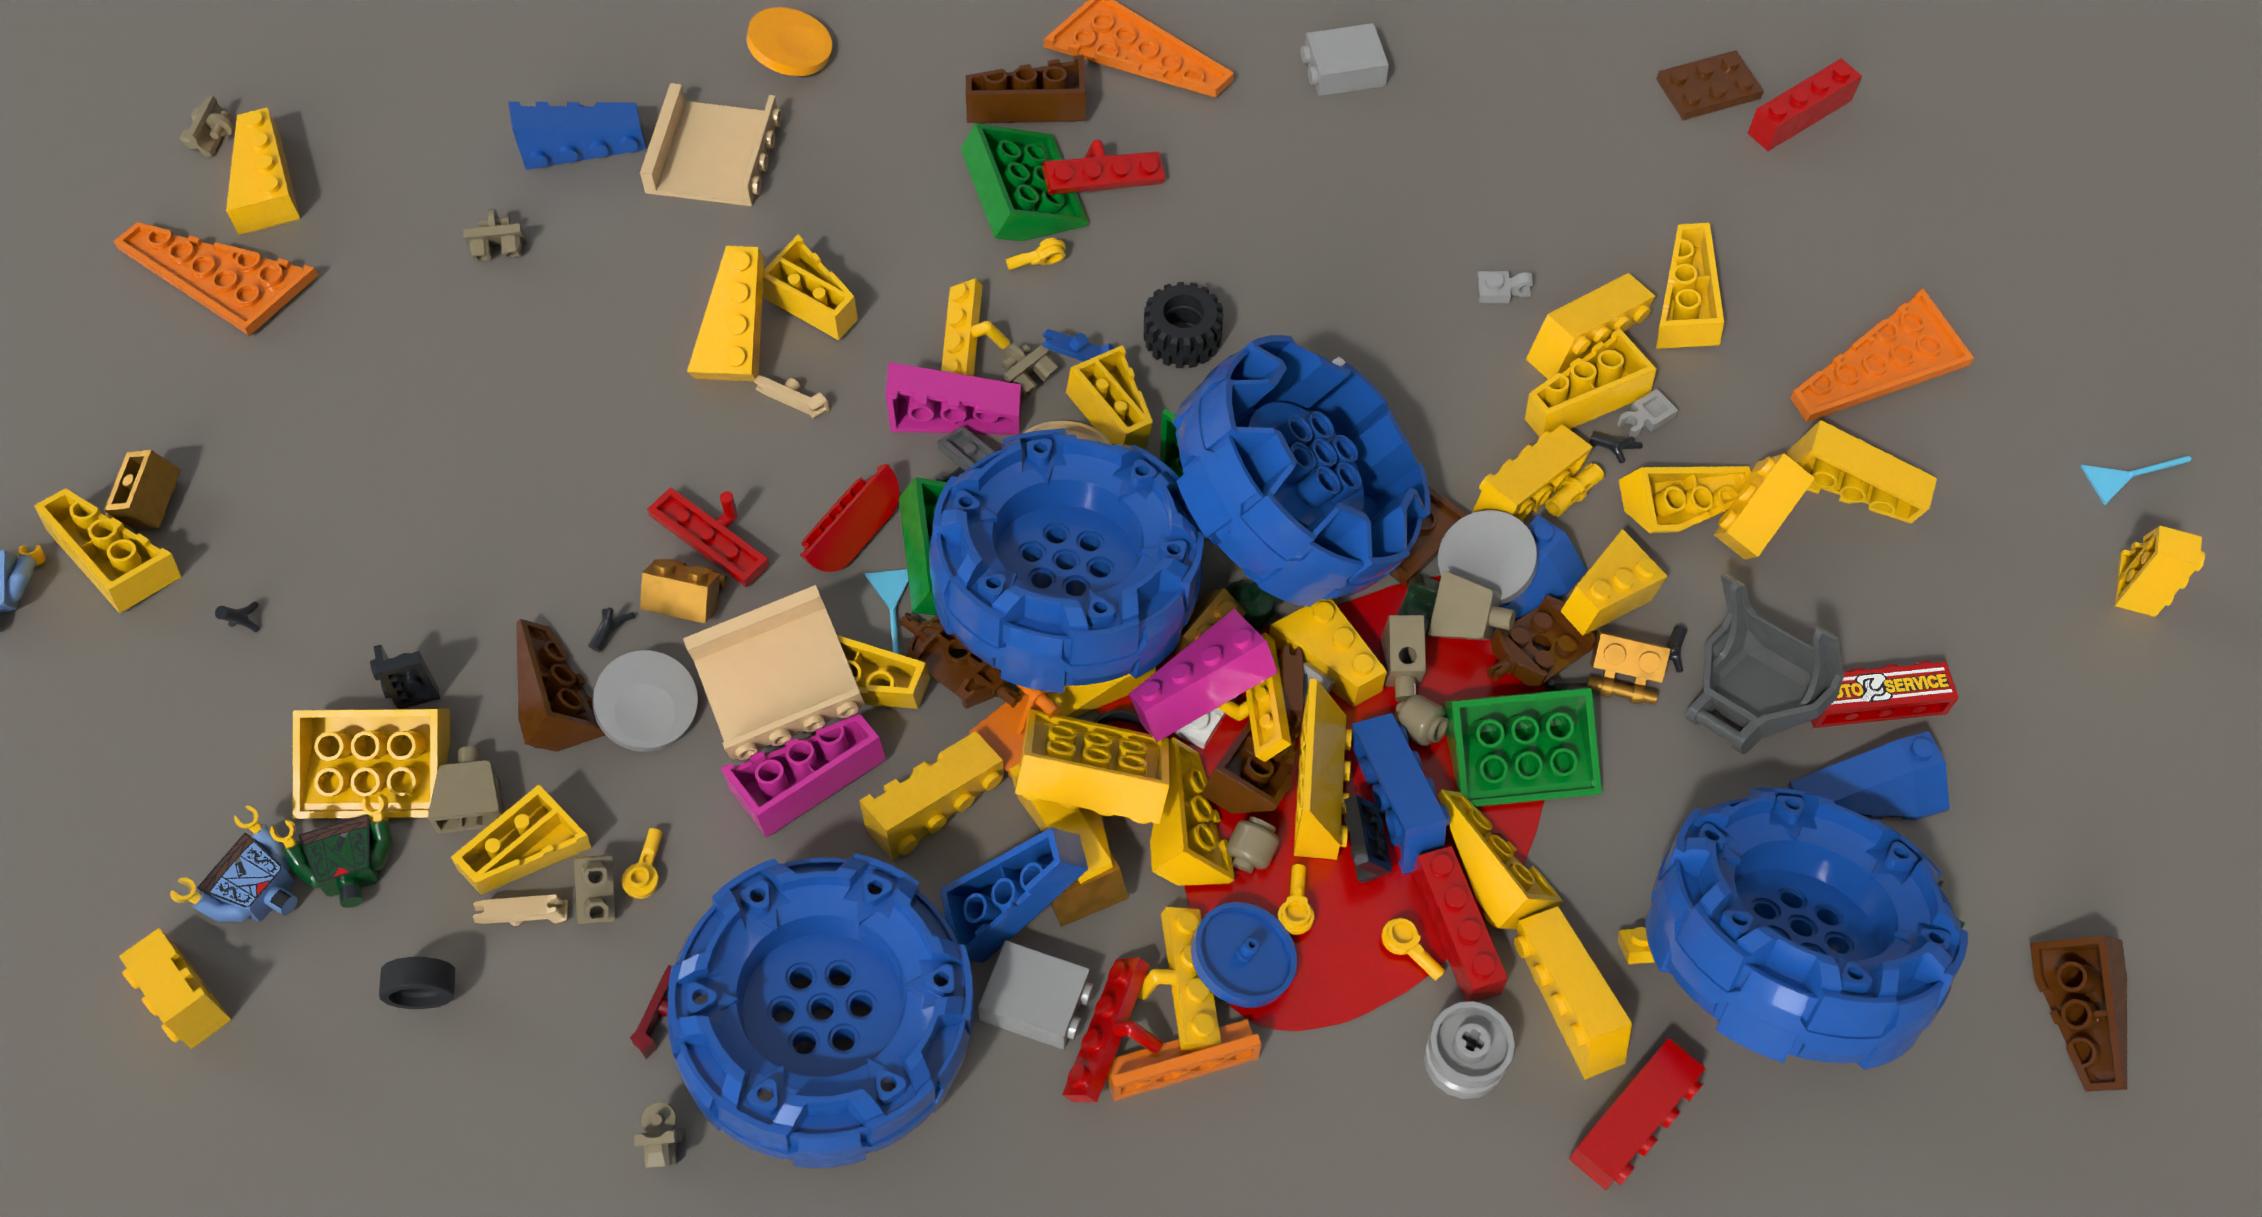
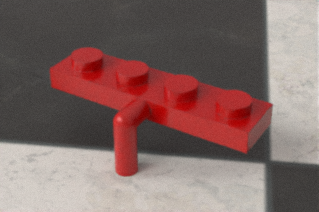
(1103, 172)
(709, 535)
(1107, 1029)

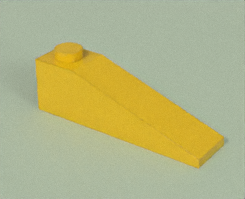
(1679, 496)
(1079, 821)
(1186, 840)
(1496, 876)

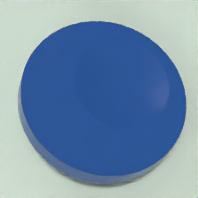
(1243, 954)

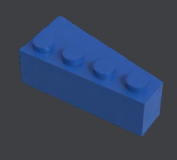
(575, 132)
(1011, 890)

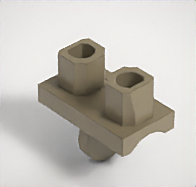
(208, 127)
(495, 232)
(1023, 366)
(594, 889)
(660, 1138)

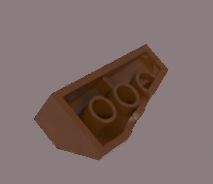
(551, 698)
(1245, 782)
(2088, 1002)

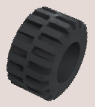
(1186, 305)

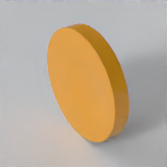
(789, 41)

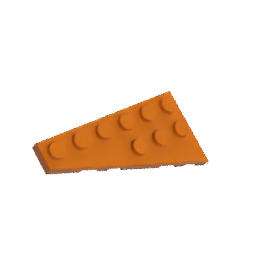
(1128, 42)
(220, 277)
(1891, 356)

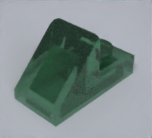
(1420, 598)
(1254, 601)

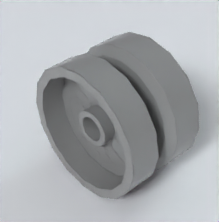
(1468, 1050)

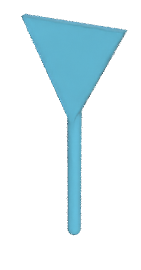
(2110, 481)
(890, 587)

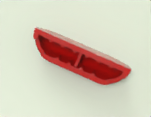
(852, 521)

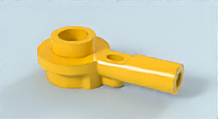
(1047, 253)
(642, 878)
(1296, 912)
(1402, 938)

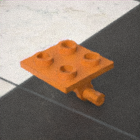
(1006, 726)

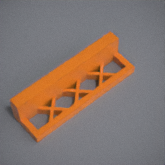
(1147, 1071)

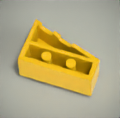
(808, 290)
(1110, 399)
(1762, 505)
(2157, 569)
(1613, 586)
(1334, 648)
(520, 843)
(173, 989)

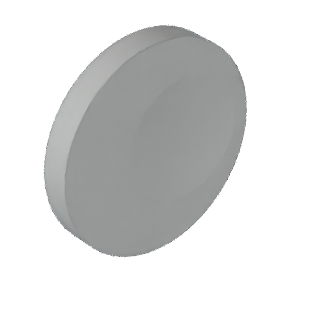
(1492, 552)
(645, 701)

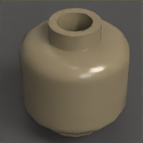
(1422, 719)
(1252, 844)

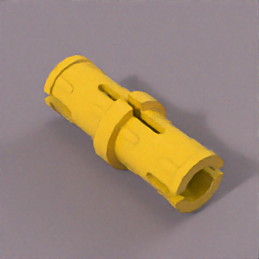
(1574, 489)

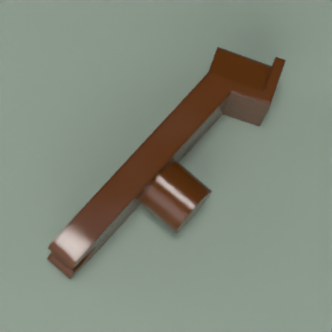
(1292, 684)

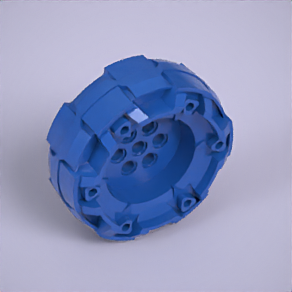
(1299, 472)
(1065, 560)
(817, 924)
(1805, 928)

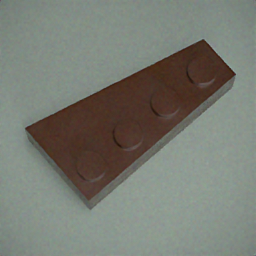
(1028, 93)

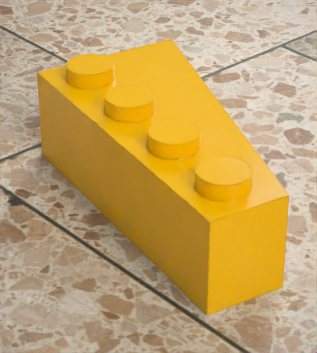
(259, 176)
(732, 321)
(1591, 386)
(1863, 473)
(1534, 474)
(112, 557)
(886, 676)
(931, 795)
(1575, 992)

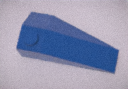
(1557, 568)
(1890, 780)

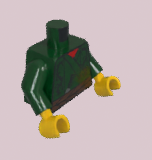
(342, 854)

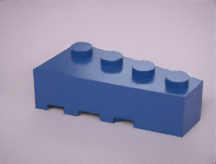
(1400, 788)

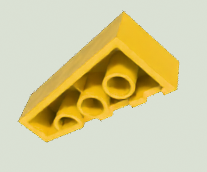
(1692, 297)
(1586, 321)

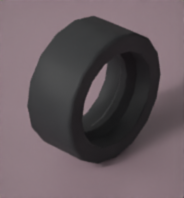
(417, 983)

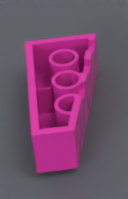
(944, 401)
(1203, 676)
(804, 773)

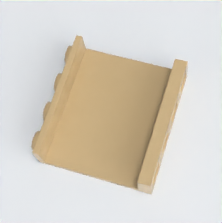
(709, 150)
(774, 673)

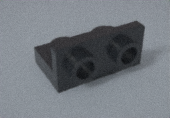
(404, 678)
(1367, 839)

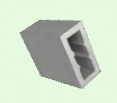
(1345, 59)
(1036, 995)

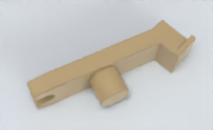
(788, 395)
(521, 909)

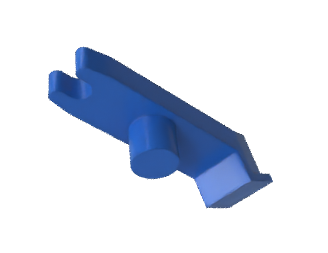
(1074, 347)

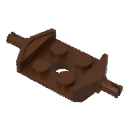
(1541, 626)
(965, 676)

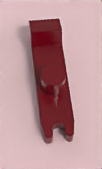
(657, 1007)

